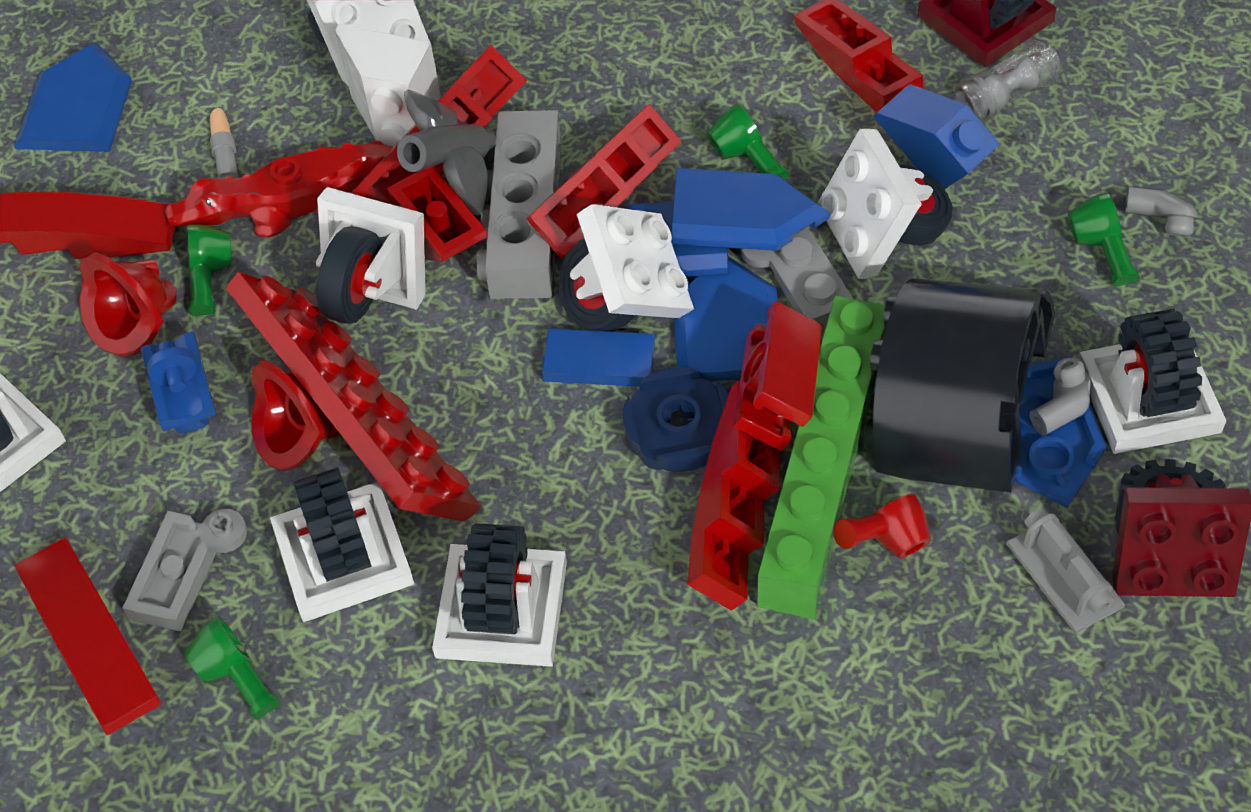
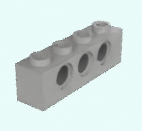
(522, 178)

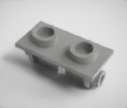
(1064, 572)

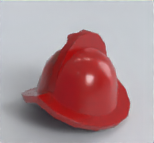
(123, 302)
(285, 418)

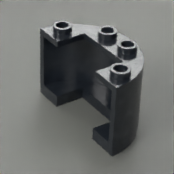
(955, 381)

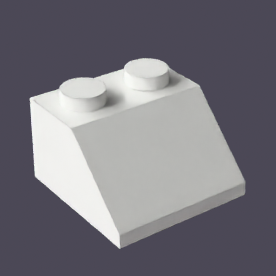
(378, 74)

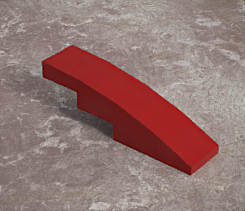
(857, 52)
(474, 98)
(604, 178)
(83, 224)
(731, 510)
(87, 636)

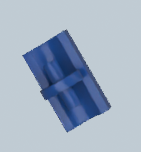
(179, 384)

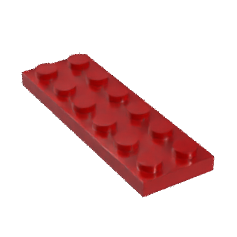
(354, 400)

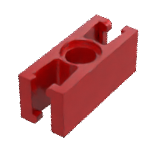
(778, 376)

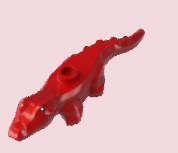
(279, 189)

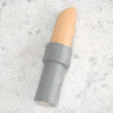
(222, 144)

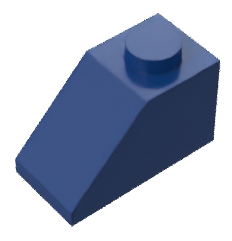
(936, 133)

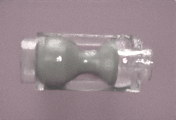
(1027, 71)

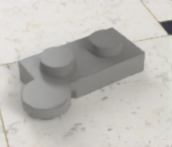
(802, 274)
(179, 566)

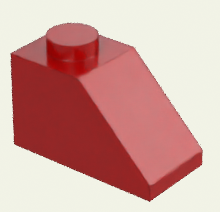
(447, 220)

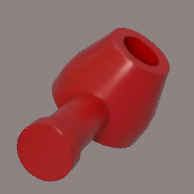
(897, 526)

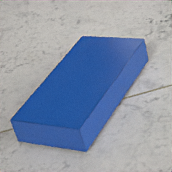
(598, 357)

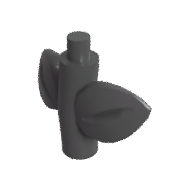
(445, 142)

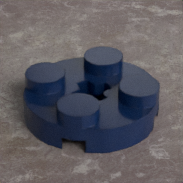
(651, 408)

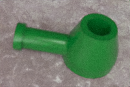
(738, 136)
(1098, 224)
(208, 253)
(216, 656)

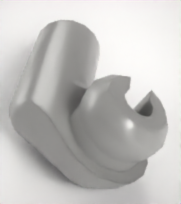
(1160, 203)
(1069, 399)

